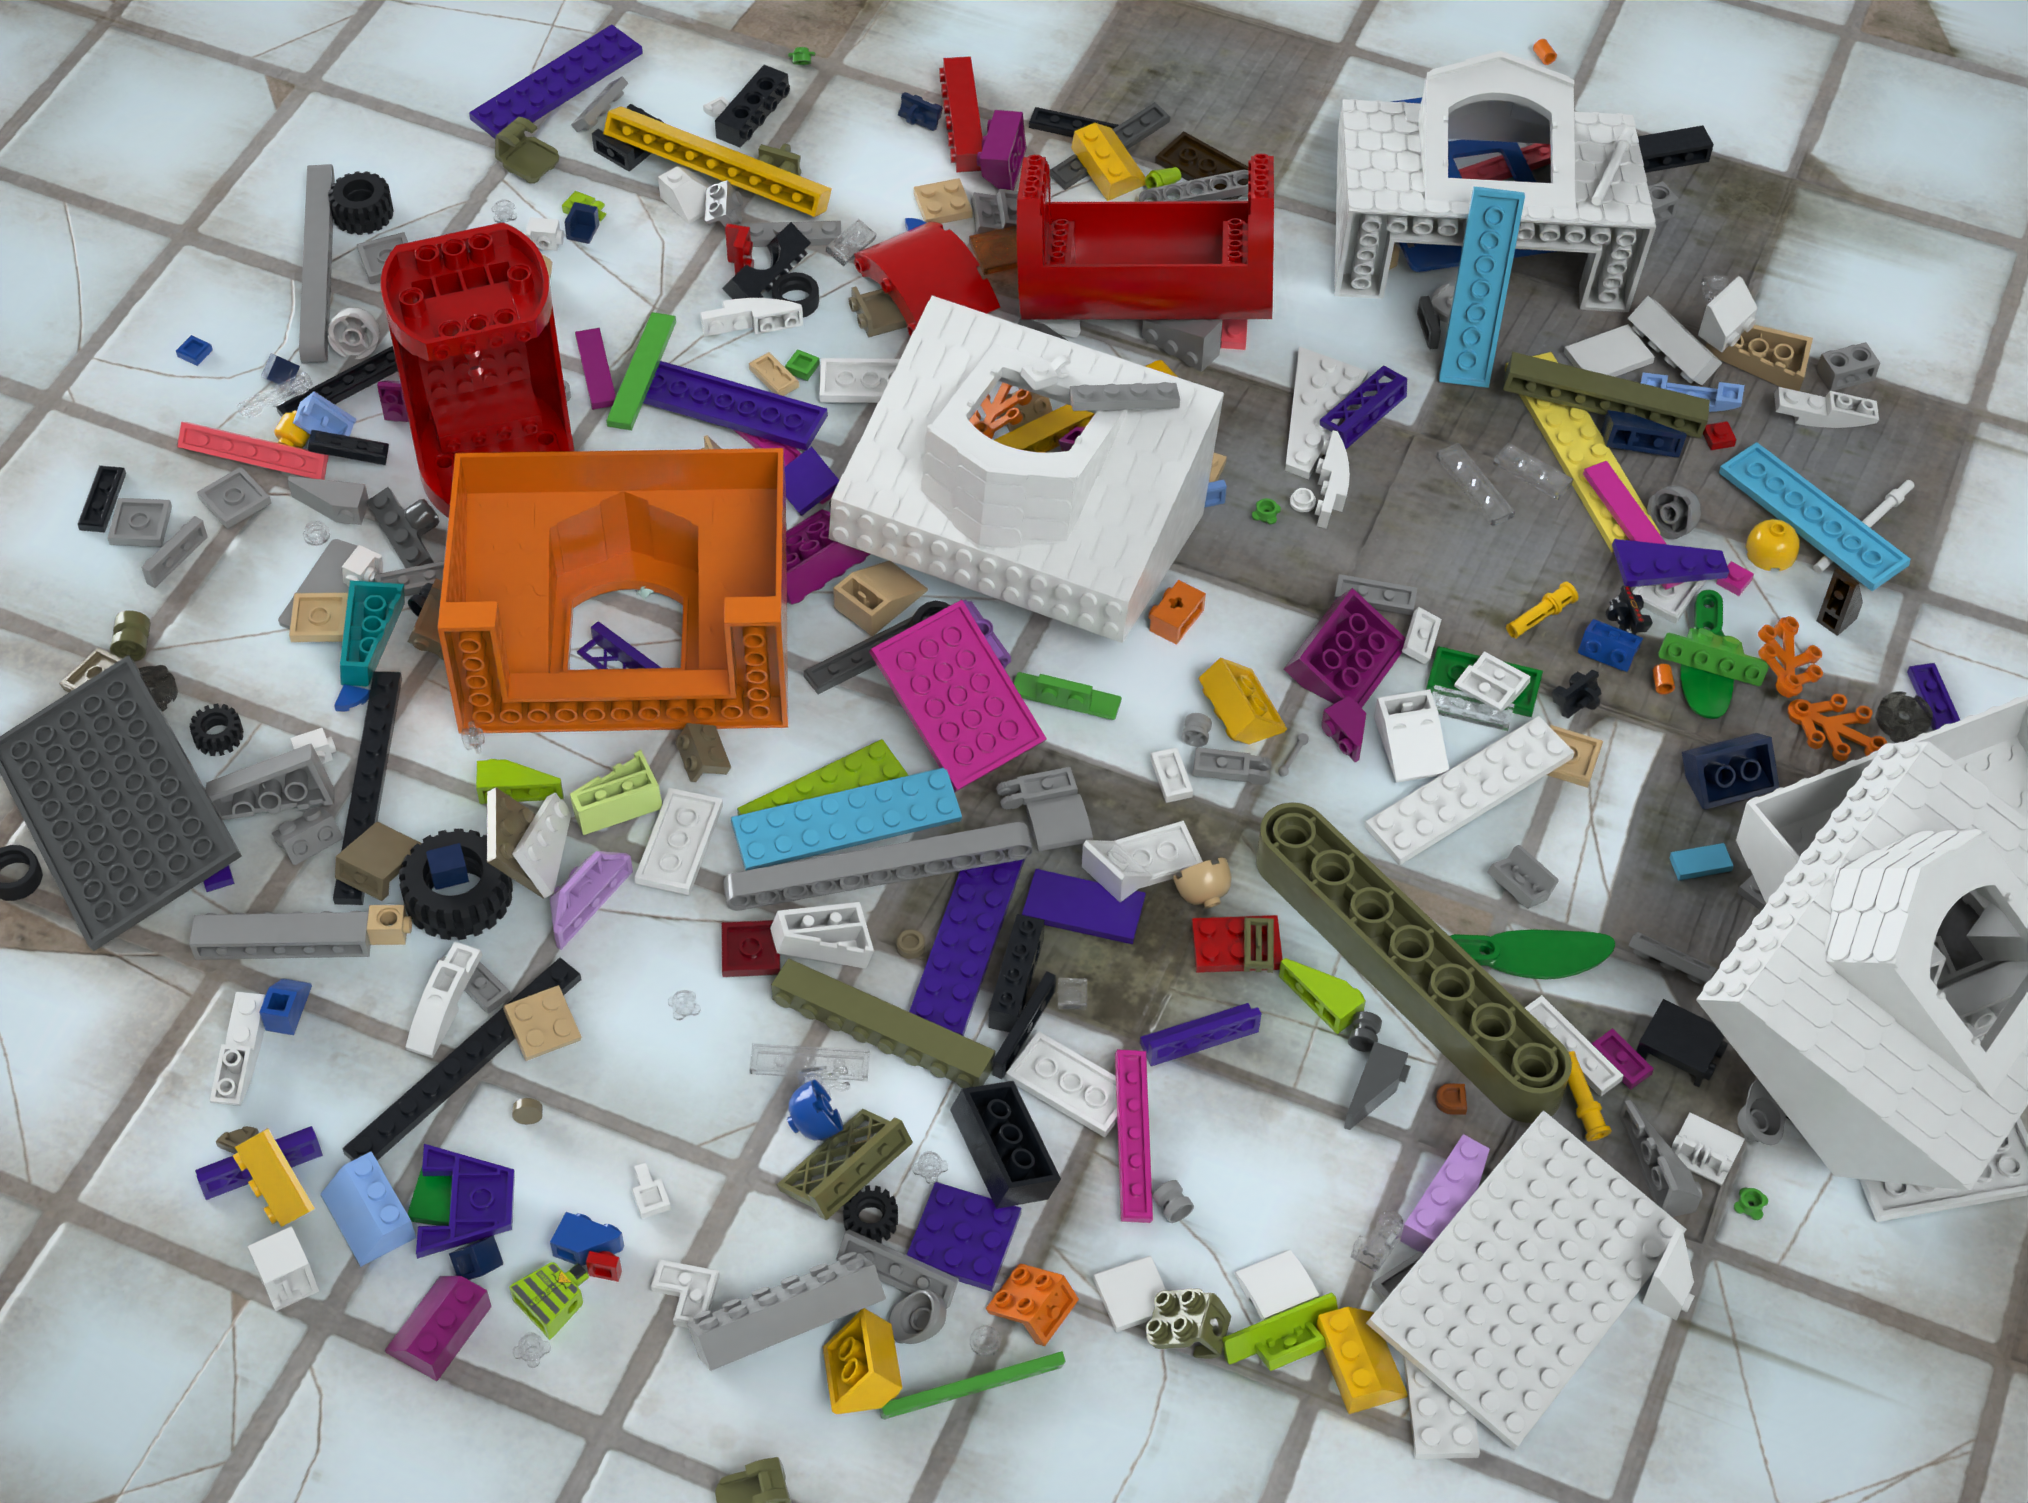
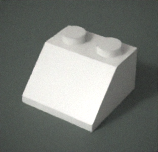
(1728, 316)

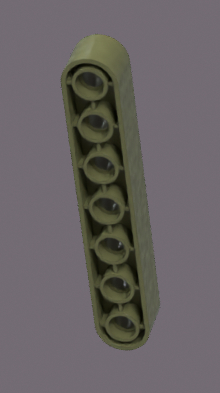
(1413, 962)

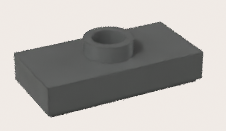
(1429, 322)

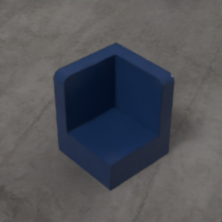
(581, 223)
(279, 369)
(447, 866)
(476, 1258)

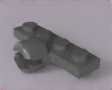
(405, 526)

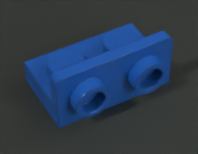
(1609, 645)

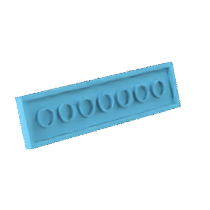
(1481, 286)
(1815, 516)
(845, 819)

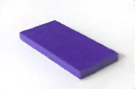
(1083, 906)

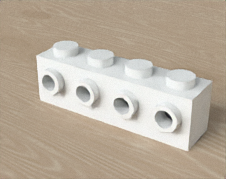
(1674, 340)

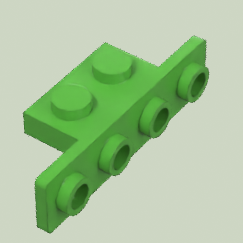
(1714, 654)
(1067, 695)

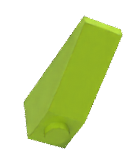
(515, 780)
(1326, 995)

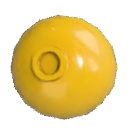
(1773, 545)

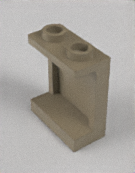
(876, 312)
(425, 632)
(373, 860)

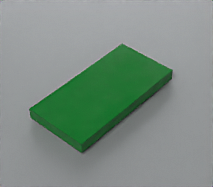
(1451, 664)

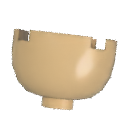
(1204, 883)

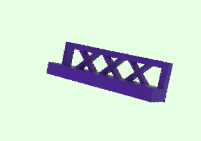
(1372, 407)
(615, 646)
(1201, 1034)
(227, 1176)

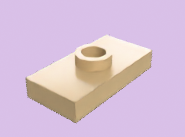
(773, 374)

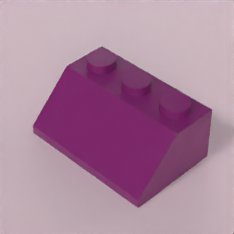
(1003, 149)
(440, 1325)

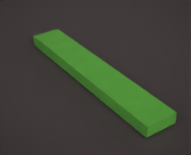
(641, 371)
(972, 1385)

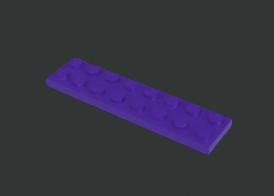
(558, 80)
(735, 406)
(965, 945)

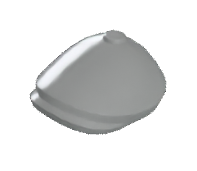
(918, 1317)

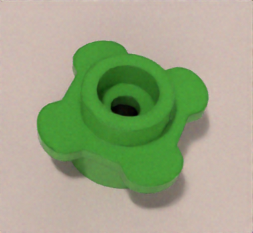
(801, 56)
(1266, 511)
(1754, 1196)

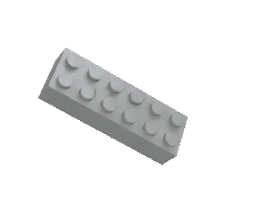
(785, 1310)

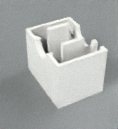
(283, 1268)

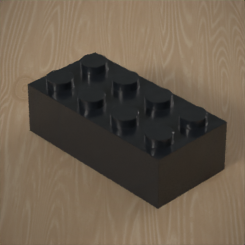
(1005, 1144)

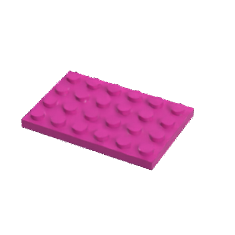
(957, 695)

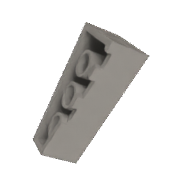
(273, 785)

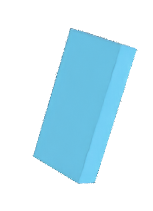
(1701, 861)

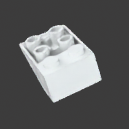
(1411, 735)

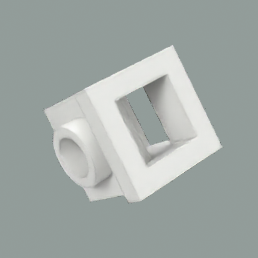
(545, 233)
(362, 566)
(323, 746)

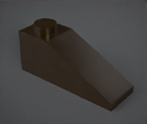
(1840, 603)

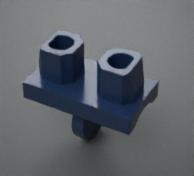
(919, 111)

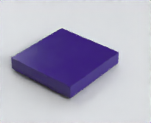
(808, 481)

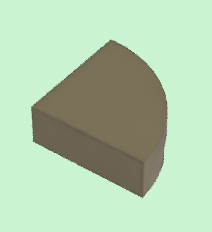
(229, 1140)

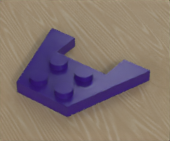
(479, 1200)

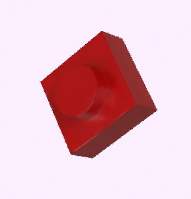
(1719, 436)
(604, 1265)

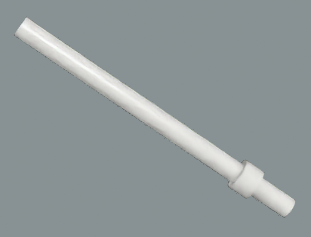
(1622, 145)
(1892, 499)

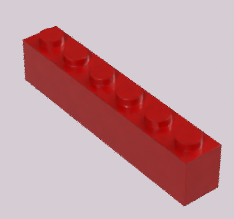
(963, 112)

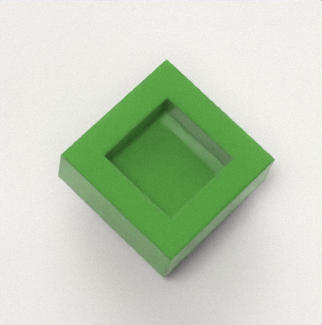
(802, 364)

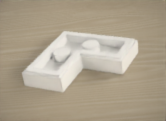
(690, 1283)

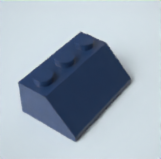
(1731, 770)

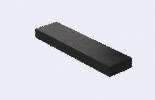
(1060, 122)
(1024, 1025)

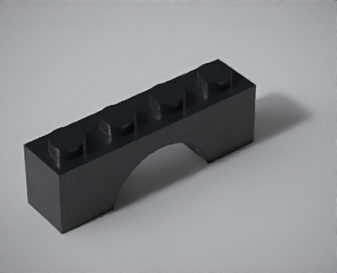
(784, 249)

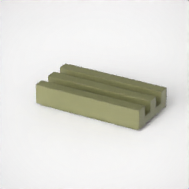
(1258, 964)

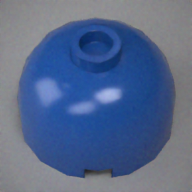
(812, 1112)

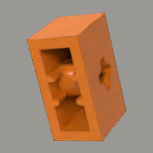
(1176, 611)

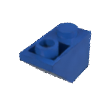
(284, 1005)
(580, 1234)

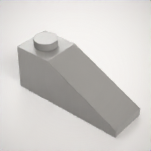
(334, 499)

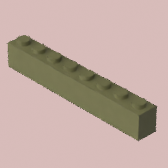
(1604, 392)
(882, 1025)

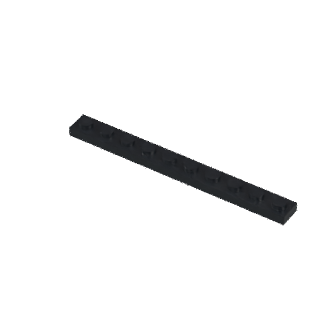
(370, 769)
(452, 1071)

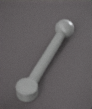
(1302, 740)

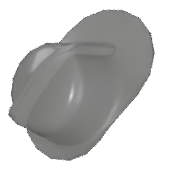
(1761, 1117)

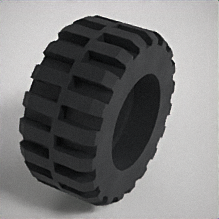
(461, 913)

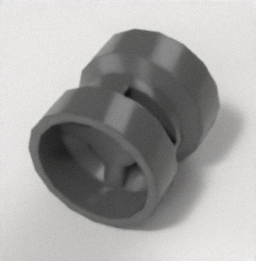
(1365, 1027)

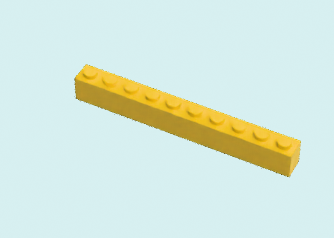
(717, 161)

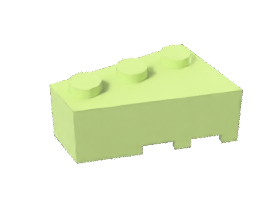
(617, 796)

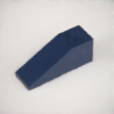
(1641, 435)

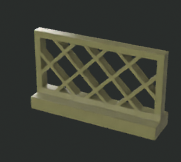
(850, 1173)

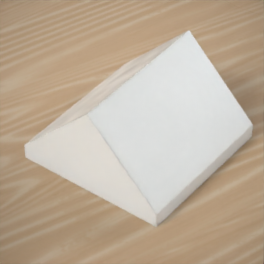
(1113, 868)

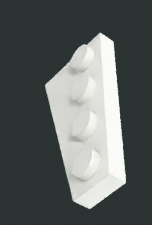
(543, 844)

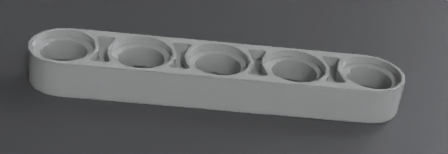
(1206, 184)

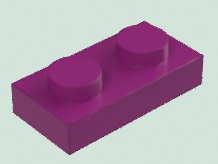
(1624, 1058)

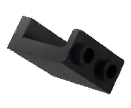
(617, 151)
(1683, 1041)

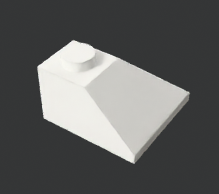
(684, 192)
(1672, 1280)

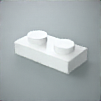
(1421, 635)
(1171, 775)

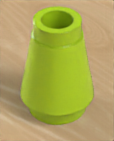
(1162, 177)

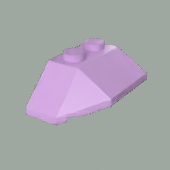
(586, 892)

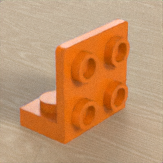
(1036, 1300)

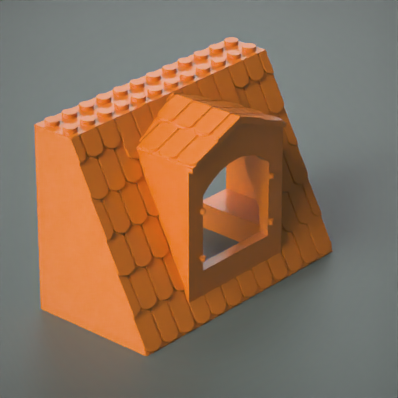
(561, 527)

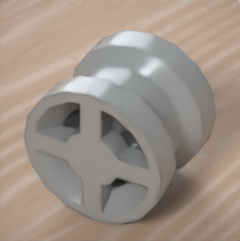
(1196, 729)

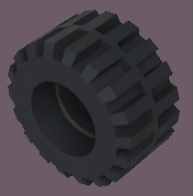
(361, 203)

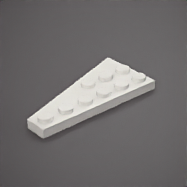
(1318, 388)

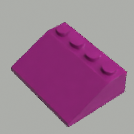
(814, 557)
(1347, 651)

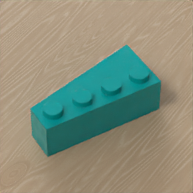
(369, 622)

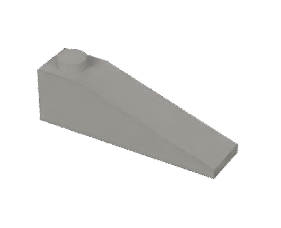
(1663, 1170)

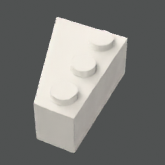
(824, 934)

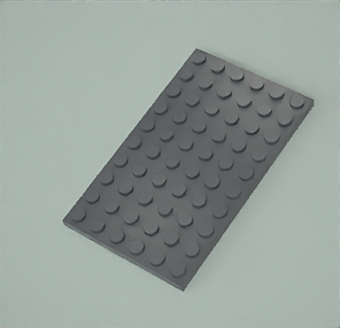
(113, 803)

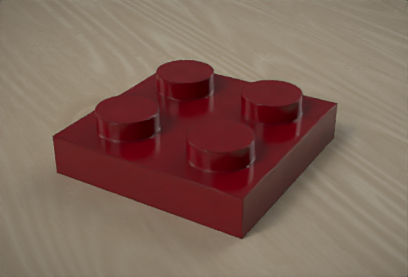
(749, 949)

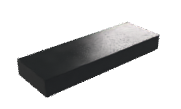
(348, 447)
(101, 499)

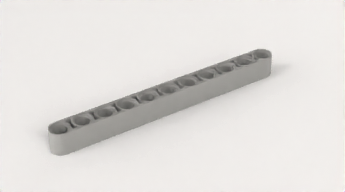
(316, 265)
(877, 866)

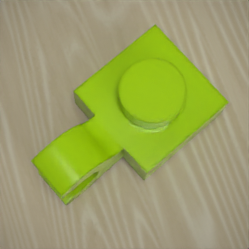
(584, 199)

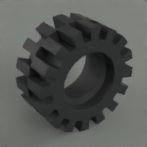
(220, 741)
(873, 1199)

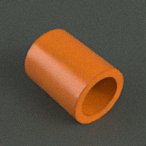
(1545, 51)
(1663, 679)

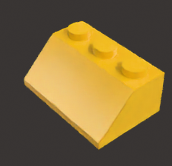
(1107, 160)
(1241, 702)
(273, 1178)
(1359, 1360)
(862, 1365)

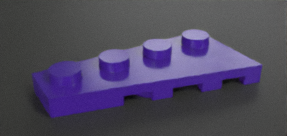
(1665, 564)

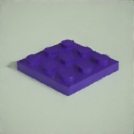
(964, 1235)

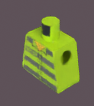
(550, 1296)

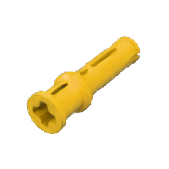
(1550, 605)
(1588, 1109)

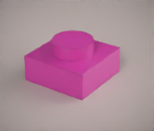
(1737, 579)

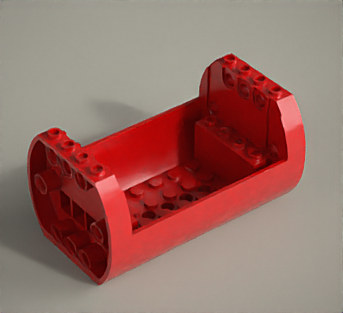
(1145, 255)
(465, 305)

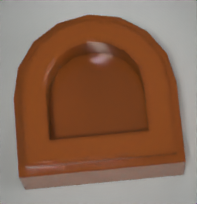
(1452, 1099)

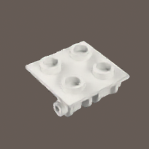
(1706, 1148)

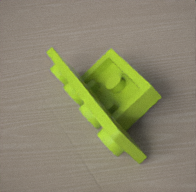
(1283, 1336)

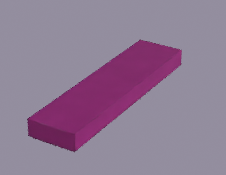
(595, 368)

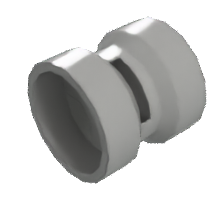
(1175, 1204)

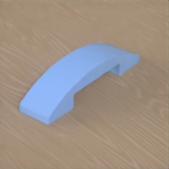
(1724, 398)

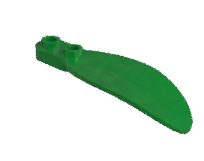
(1705, 691)
(1539, 952)

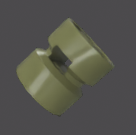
(130, 635)

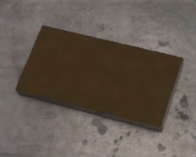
(1198, 160)

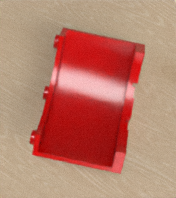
(926, 265)

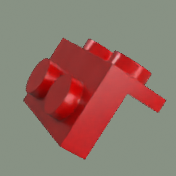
(739, 246)

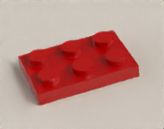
(1220, 943)

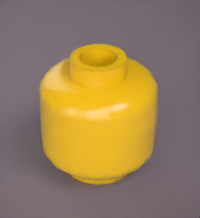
(289, 433)

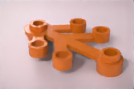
(998, 407)
(1787, 682)
(1807, 713)

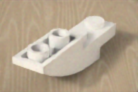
(756, 313)
(1832, 411)
(1333, 478)
(440, 999)
(240, 1051)

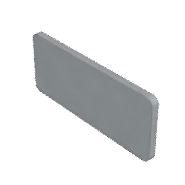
(325, 575)

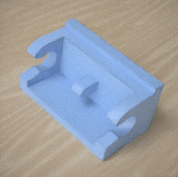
(322, 415)

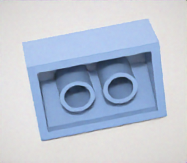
(367, 1210)

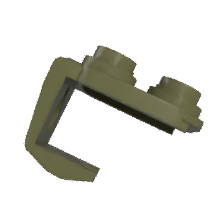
(522, 154)
(1187, 1318)
(758, 1484)

